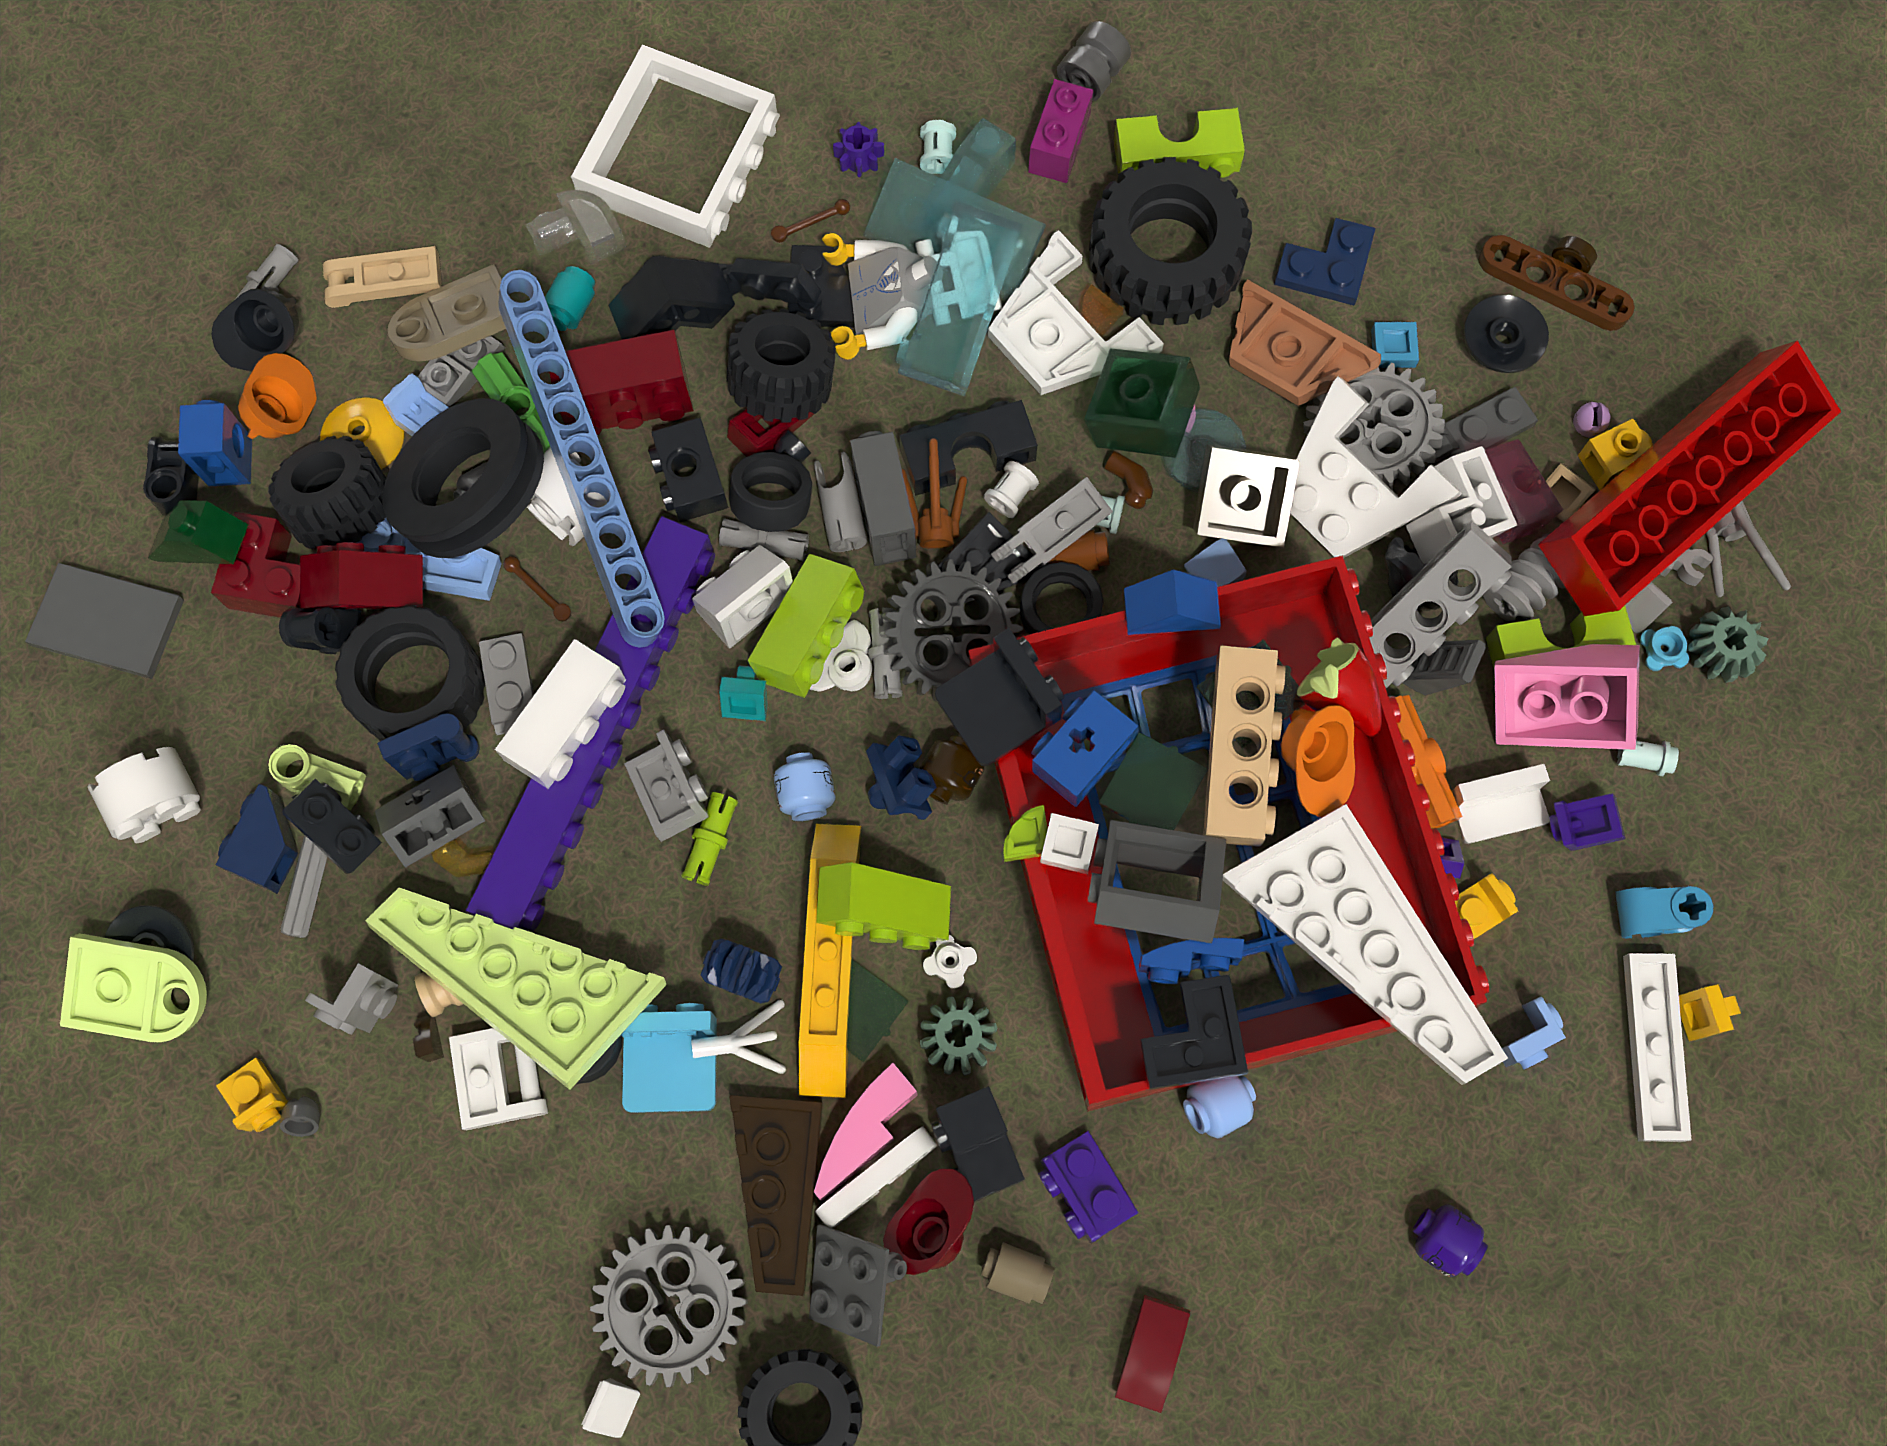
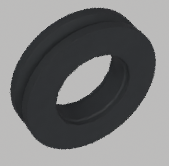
(492, 500)

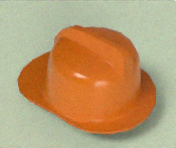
(277, 397)
(1322, 756)

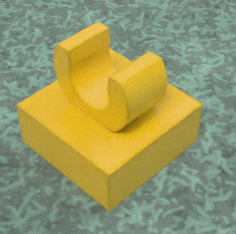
(1707, 1012)

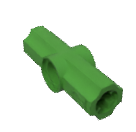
(504, 384)

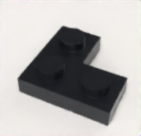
(1209, 1047)

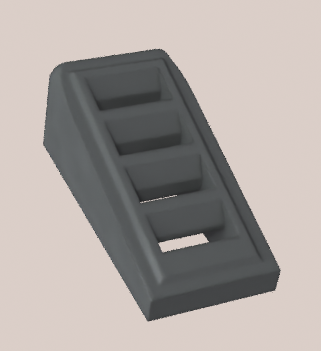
(1447, 667)

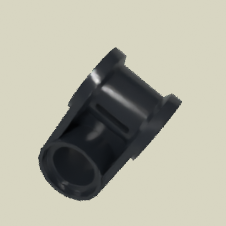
(168, 473)
(319, 628)

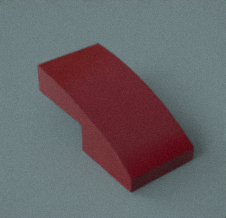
(1152, 1353)

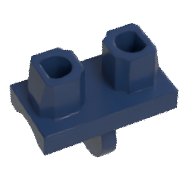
(898, 784)

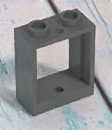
(883, 497)
(1164, 852)

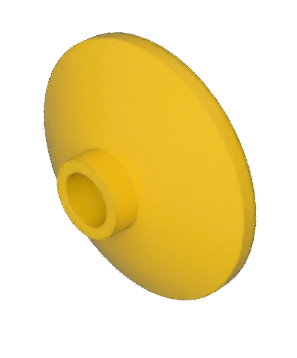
(380, 432)

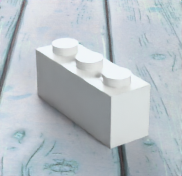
(562, 714)

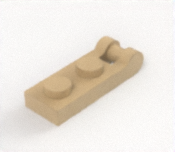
(381, 275)

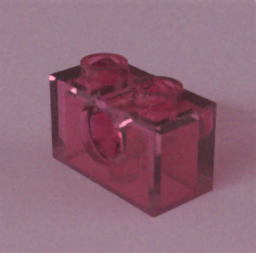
(1524, 490)

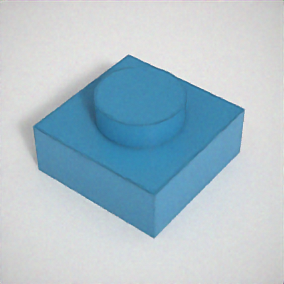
(1396, 343)

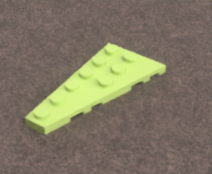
(527, 987)

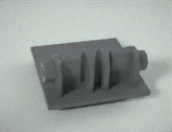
(852, 1283)

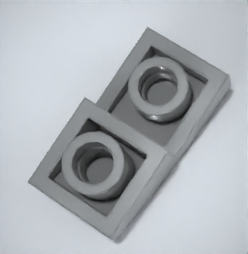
(451, 375)

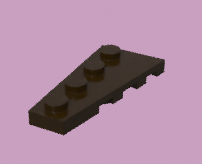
(778, 1175)

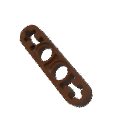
(1558, 276)

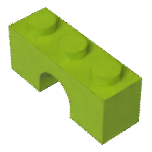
(1215, 142)
(1528, 638)

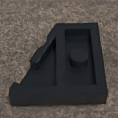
(835, 302)
(978, 546)

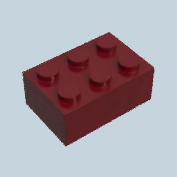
(630, 381)

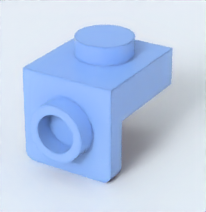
(412, 405)
(1530, 1048)

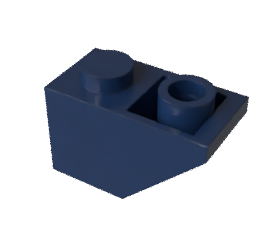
(261, 843)

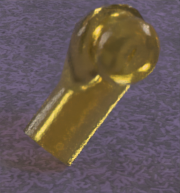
(459, 862)

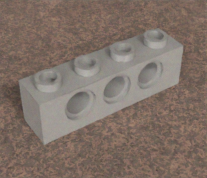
(1467, 550)

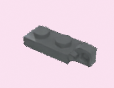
(1486, 425)

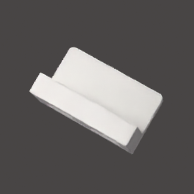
(1502, 804)

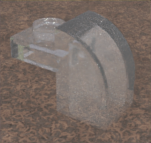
(580, 218)

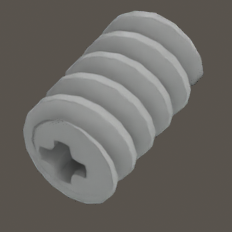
(1526, 588)

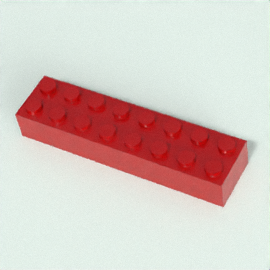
(1689, 479)

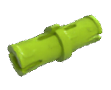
(709, 839)

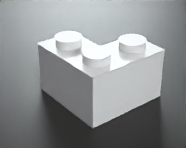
(1480, 502)

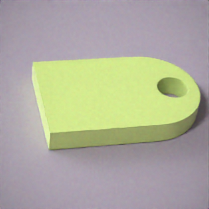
(128, 989)

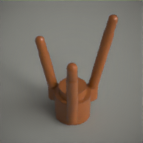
(936, 527)

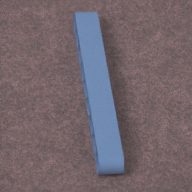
(579, 437)

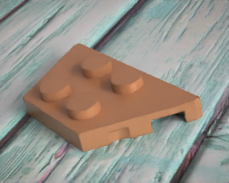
(1293, 349)

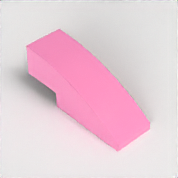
(863, 1130)

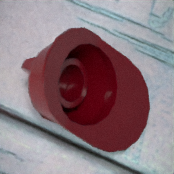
(932, 1222)

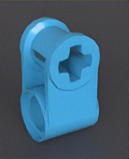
(1657, 911)

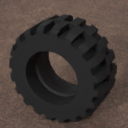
(1180, 194)

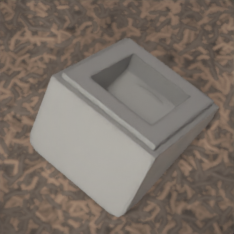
(1646, 607)

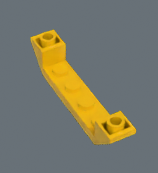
(826, 976)

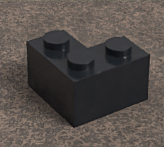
(671, 295)
(978, 1143)

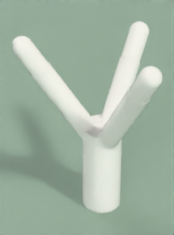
(733, 1043)

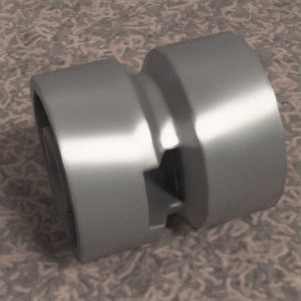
(1095, 58)

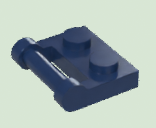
(418, 753)

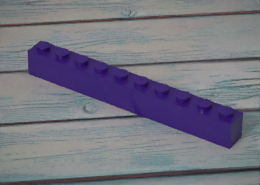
(550, 818)

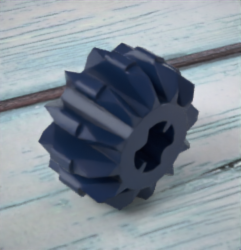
(741, 971)

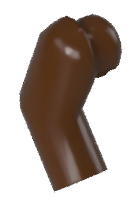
(1136, 479)

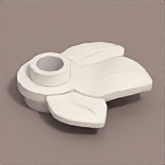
(851, 650)

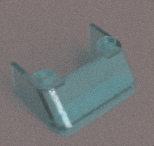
(959, 298)

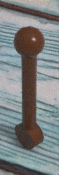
(780, 233)
(561, 611)

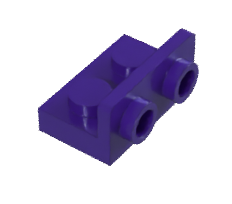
(1087, 1187)

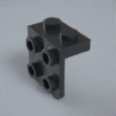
(1001, 700)

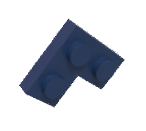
(1329, 274)

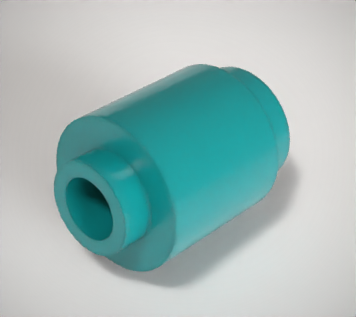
(570, 297)

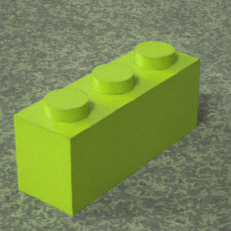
(807, 625)
(883, 905)

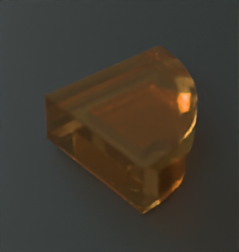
(1100, 310)

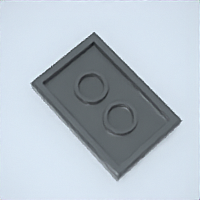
(104, 621)

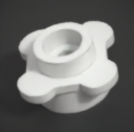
(953, 973)

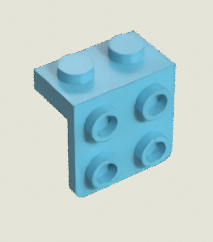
(661, 1064)

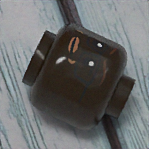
(952, 770)

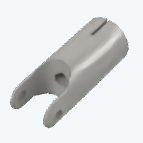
(841, 509)

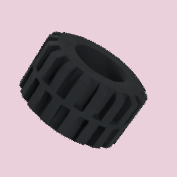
(780, 365)
(329, 492)
(801, 1367)

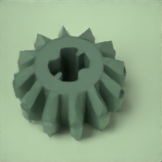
(1709, 644)
(972, 1042)

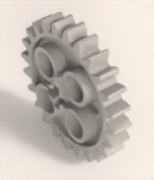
(1387, 394)
(631, 1330)

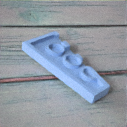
(464, 575)

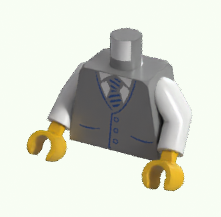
(885, 292)

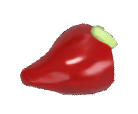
(1347, 681)

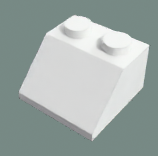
(743, 594)

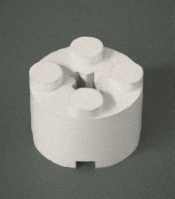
(552, 503)
(144, 793)

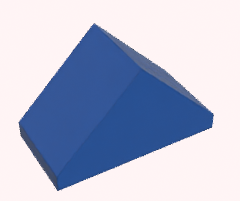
(1172, 604)

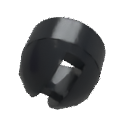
(792, 445)

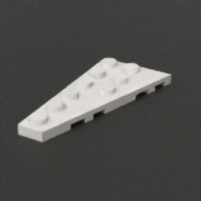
(1354, 920)

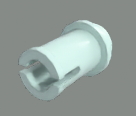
(1650, 756)

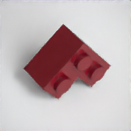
(260, 577)
(360, 579)

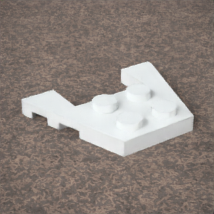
(1049, 336)
(1344, 498)

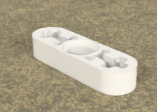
(875, 1177)

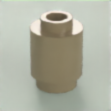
(1017, 1273)

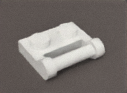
(483, 1083)

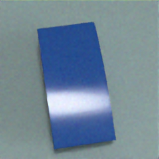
(1175, 959)

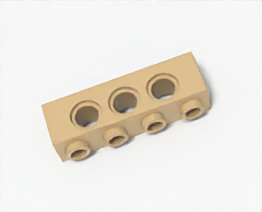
(1239, 671)

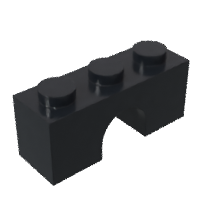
(999, 431)

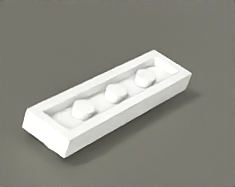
(1656, 1048)

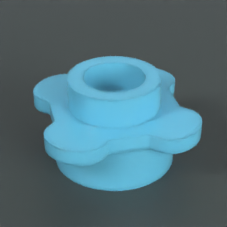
(1673, 639)

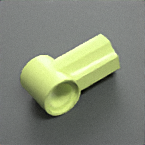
(343, 780)

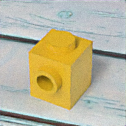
(1614, 451)

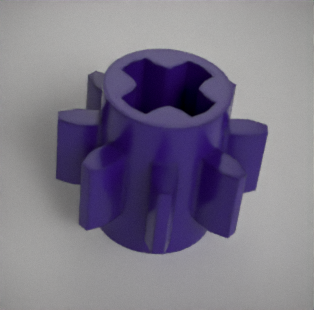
(858, 149)

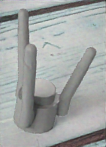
(1732, 527)

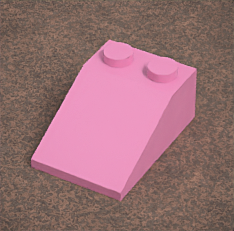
(1569, 698)

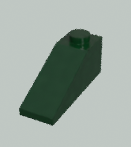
(198, 535)

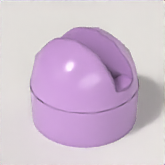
(1585, 419)

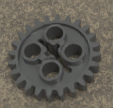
(948, 592)

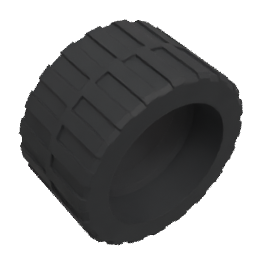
(381, 638)

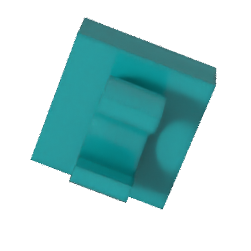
(743, 696)

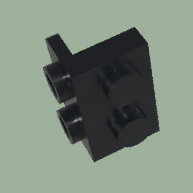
(331, 826)

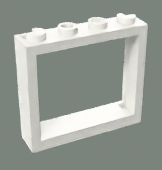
(622, 114)

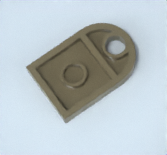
(448, 317)

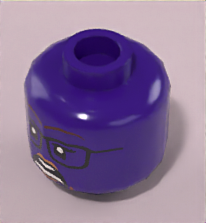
(1449, 1240)

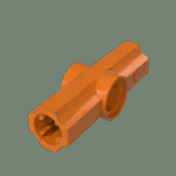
(1428, 767)

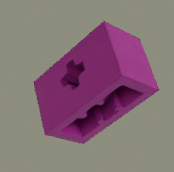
(1060, 131)

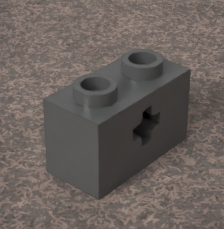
(429, 816)

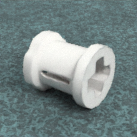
(1011, 489)

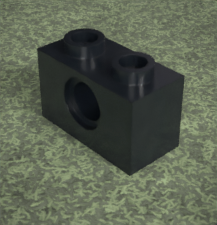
(684, 447)

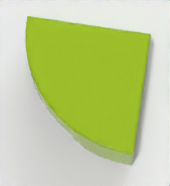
(1026, 836)

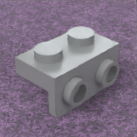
(667, 789)
(359, 1003)

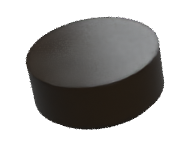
(1575, 253)

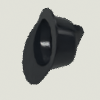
(254, 327)

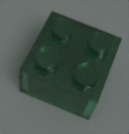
(1142, 402)

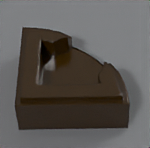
(427, 1043)

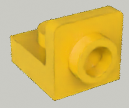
(1486, 904)
(253, 1097)

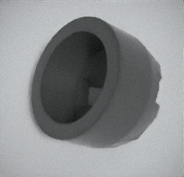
(297, 1113)

